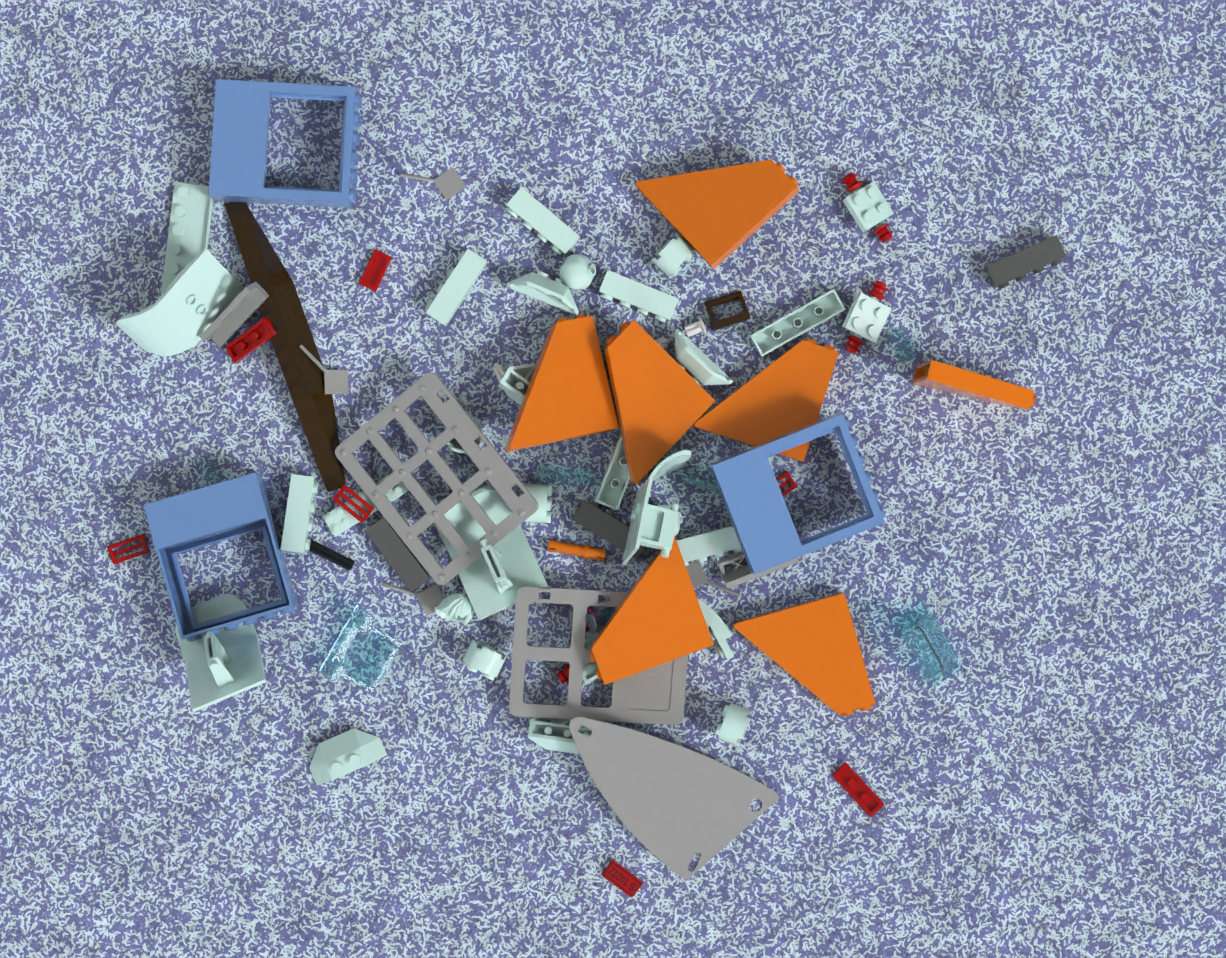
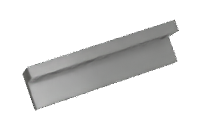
(235, 314)
(740, 571)

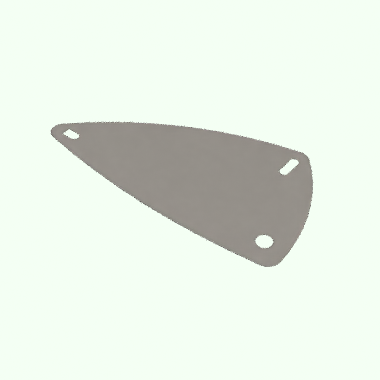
(669, 793)

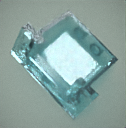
(928, 644)
(360, 652)

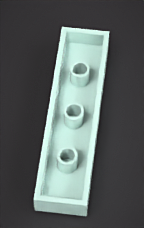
(797, 322)
(615, 479)
(341, 520)

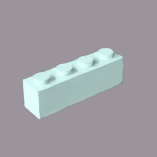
(543, 221)
(456, 287)
(638, 295)
(298, 514)
(709, 543)

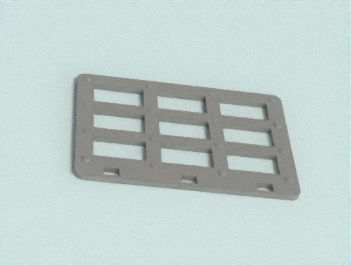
(465, 431)

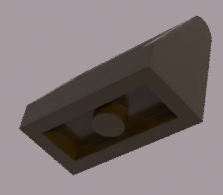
(730, 320)

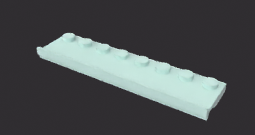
(187, 228)

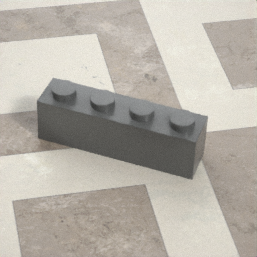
(1025, 261)
(604, 525)
(398, 554)

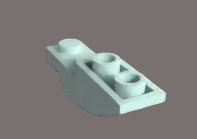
(718, 630)

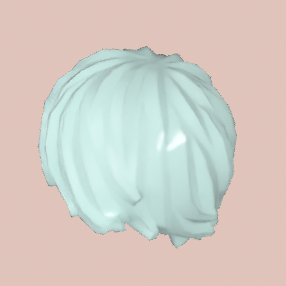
(455, 608)

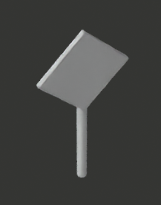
(448, 183)
(334, 380)
(698, 578)
(428, 598)

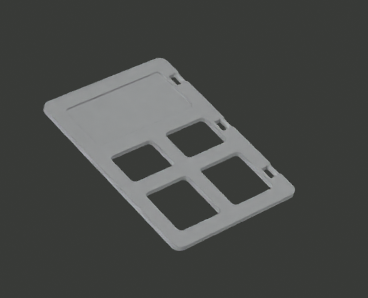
(644, 697)

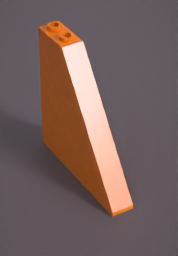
(721, 205)
(972, 385)
(567, 389)
(651, 396)
(776, 399)
(653, 622)
(816, 648)

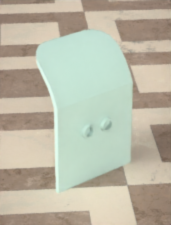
(184, 309)
(652, 524)
(502, 568)
(222, 662)

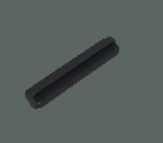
(331, 555)

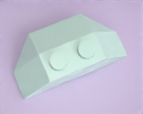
(545, 290)
(697, 363)
(516, 381)
(554, 734)
(345, 754)

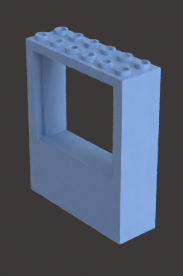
(242, 143)
(759, 507)
(209, 518)

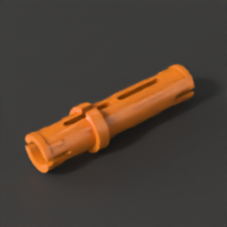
(577, 550)

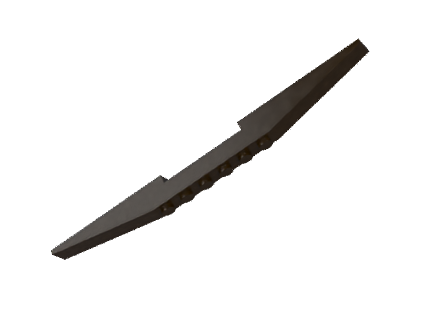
(288, 319)

